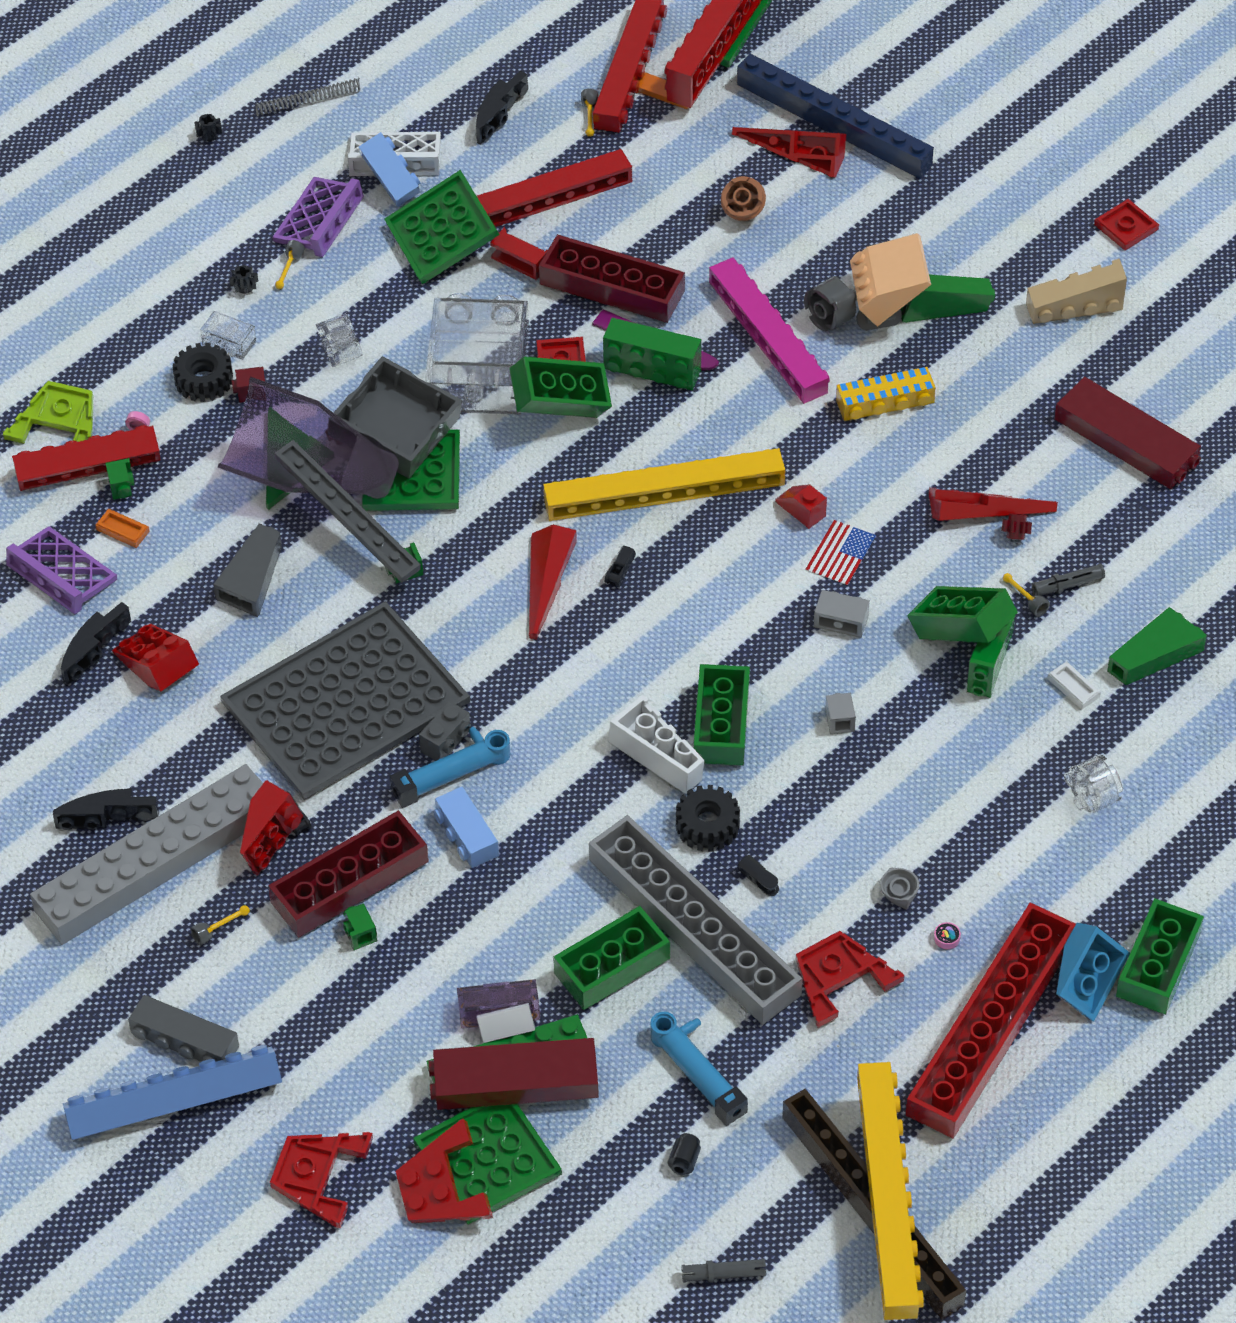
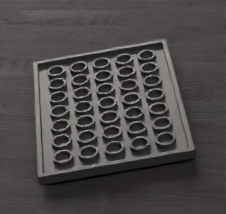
(343, 699)

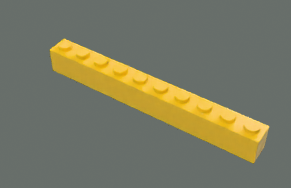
(664, 484)
(888, 1193)

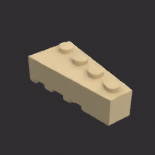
(1078, 295)

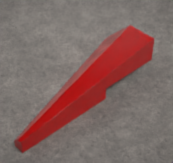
(813, 149)
(963, 505)
(549, 557)

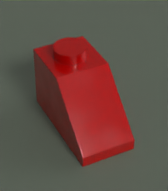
(804, 504)

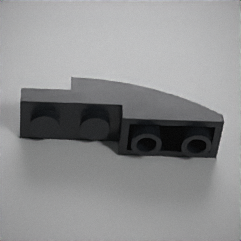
(495, 104)
(87, 643)
(96, 808)

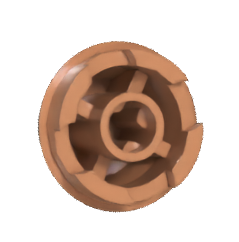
(743, 198)

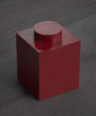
(241, 383)

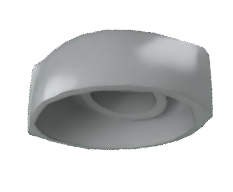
(900, 886)

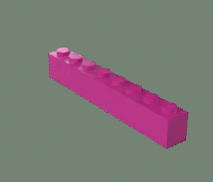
(769, 330)

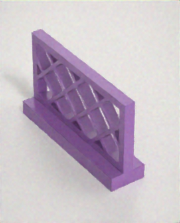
(333, 219)
(47, 578)

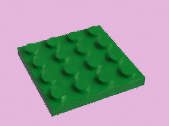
(441, 226)
(432, 484)
(504, 1156)

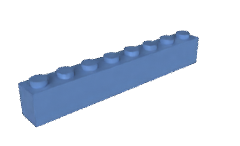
(171, 1092)

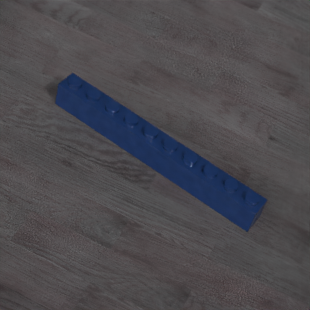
(835, 116)

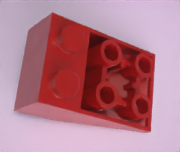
(156, 656)
(268, 824)

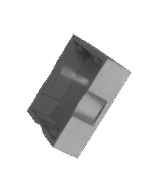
(400, 413)

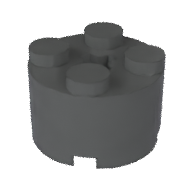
(830, 304)

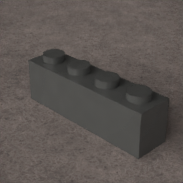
(181, 1031)

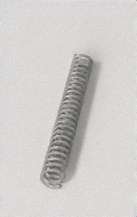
(307, 96)

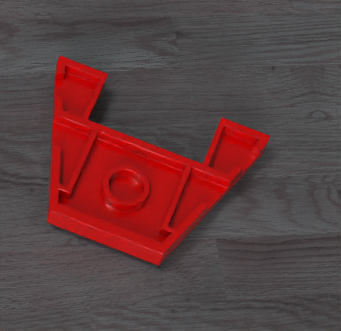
(834, 964)
(306, 1168)
(429, 1184)

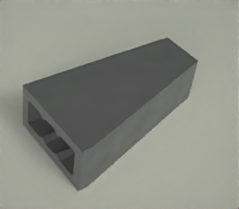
(250, 571)

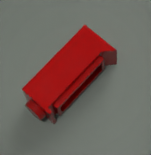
(517, 254)

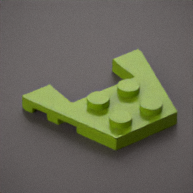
(58, 408)

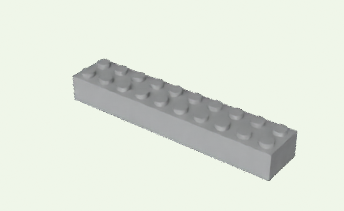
(146, 857)
(695, 919)

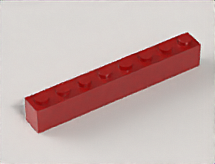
(628, 65)
(557, 188)

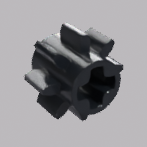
(208, 127)
(243, 279)

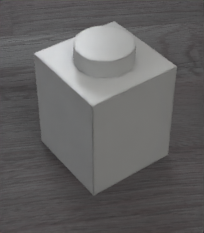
(840, 713)

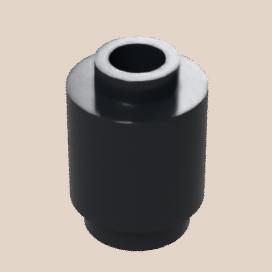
(684, 1154)

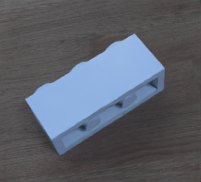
(390, 169)
(466, 827)

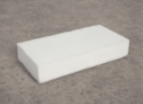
(1074, 685)
(506, 1022)

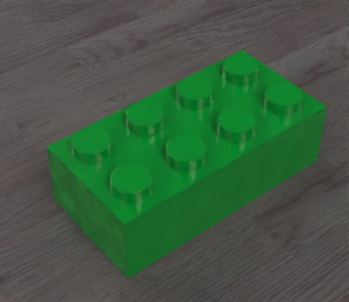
(652, 353)
(560, 387)
(962, 614)
(722, 714)
(1159, 956)
(611, 957)

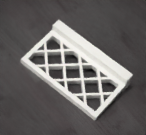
(421, 161)

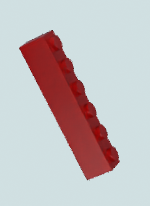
(85, 457)

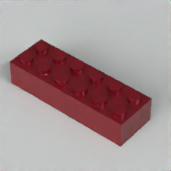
(612, 278)
(348, 873)

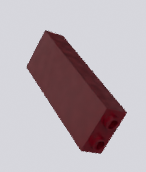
(1128, 433)
(514, 1073)

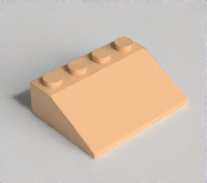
(889, 276)

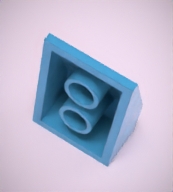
(1089, 969)

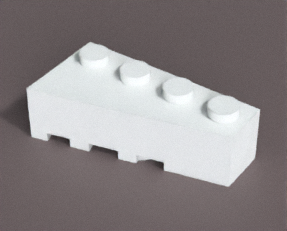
(654, 744)

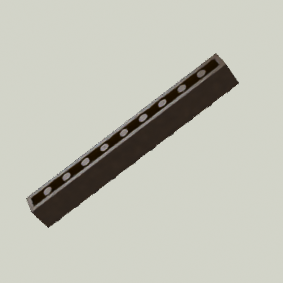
(850, 1176)

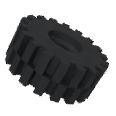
(198, 360)
(709, 833)

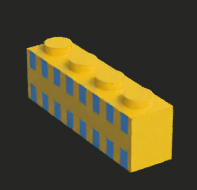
(885, 393)

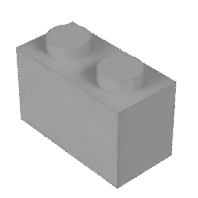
(841, 613)

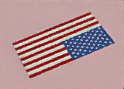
(840, 552)

